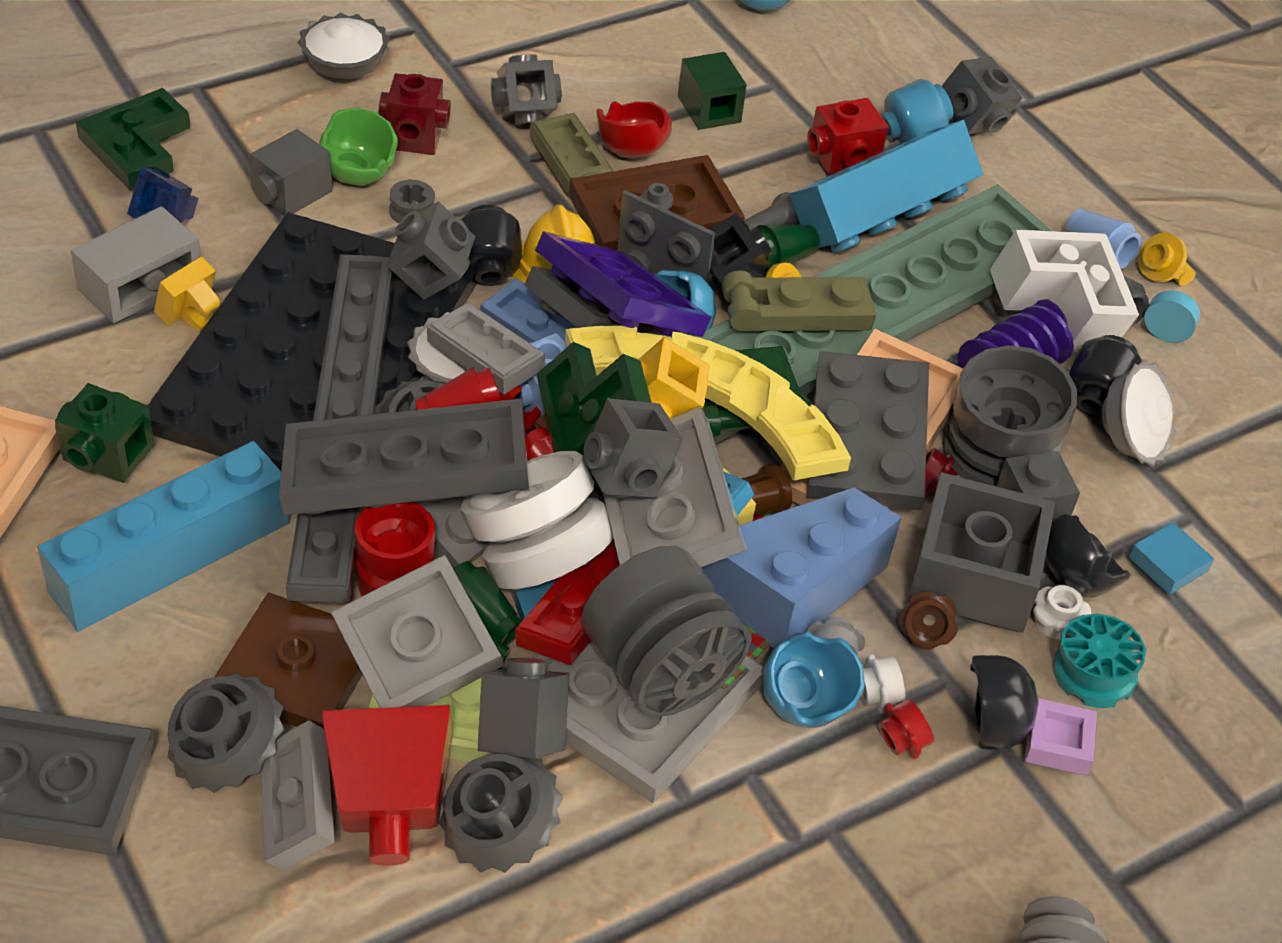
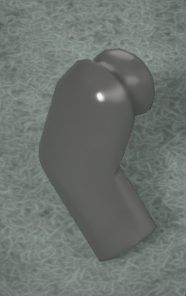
(780, 213)

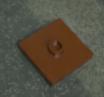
(299, 656)

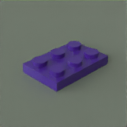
(622, 286)

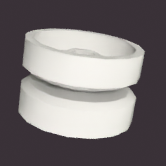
(543, 528)

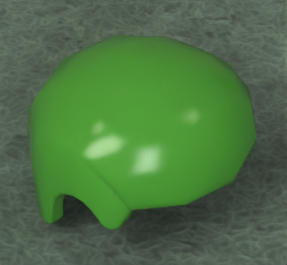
(359, 145)

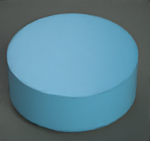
(1172, 316)

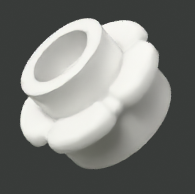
(1056, 608)
(882, 682)

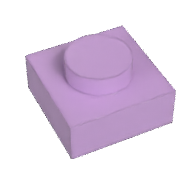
(1062, 737)

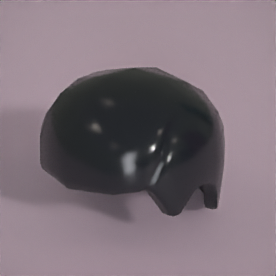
(1081, 559)
(1004, 701)

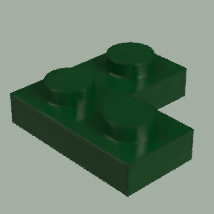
(130, 133)
(576, 394)

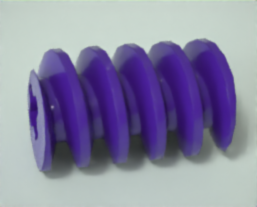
(1035, 327)

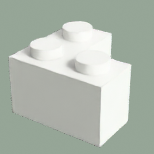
(1072, 272)

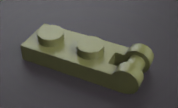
(798, 303)

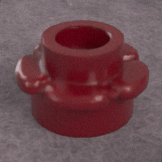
(935, 464)

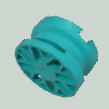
(1093, 642)

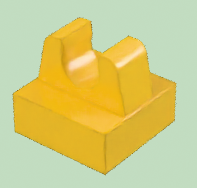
(188, 295)

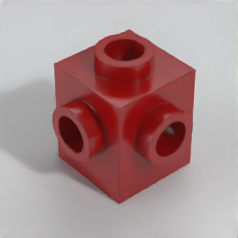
(846, 133)

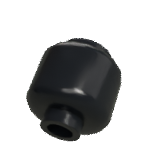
(496, 244)
(1097, 367)

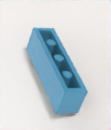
(887, 185)
(162, 535)

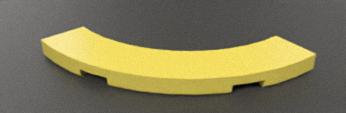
(745, 388)

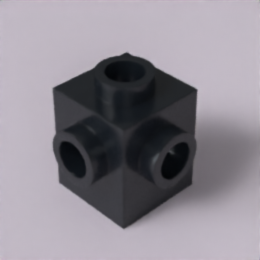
(736, 250)

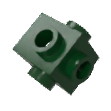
(104, 432)

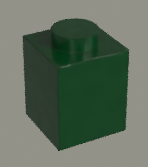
(711, 90)

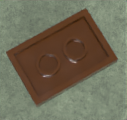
(694, 183)

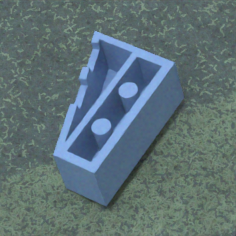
(805, 562)

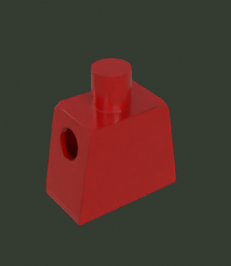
(389, 773)

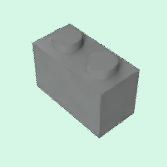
(126, 265)

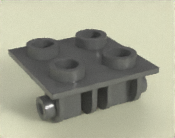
(660, 237)

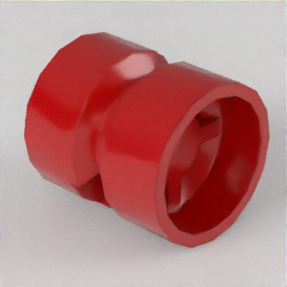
(392, 543)

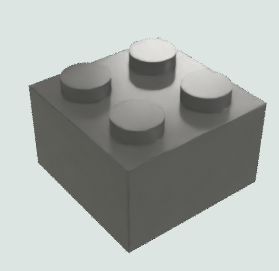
(984, 550)

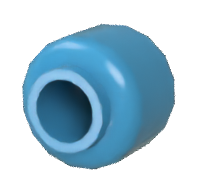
(916, 110)

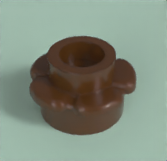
(934, 635)

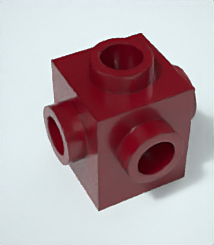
(416, 112)

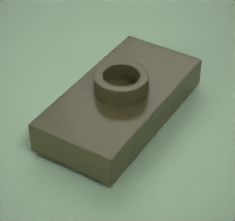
(568, 148)

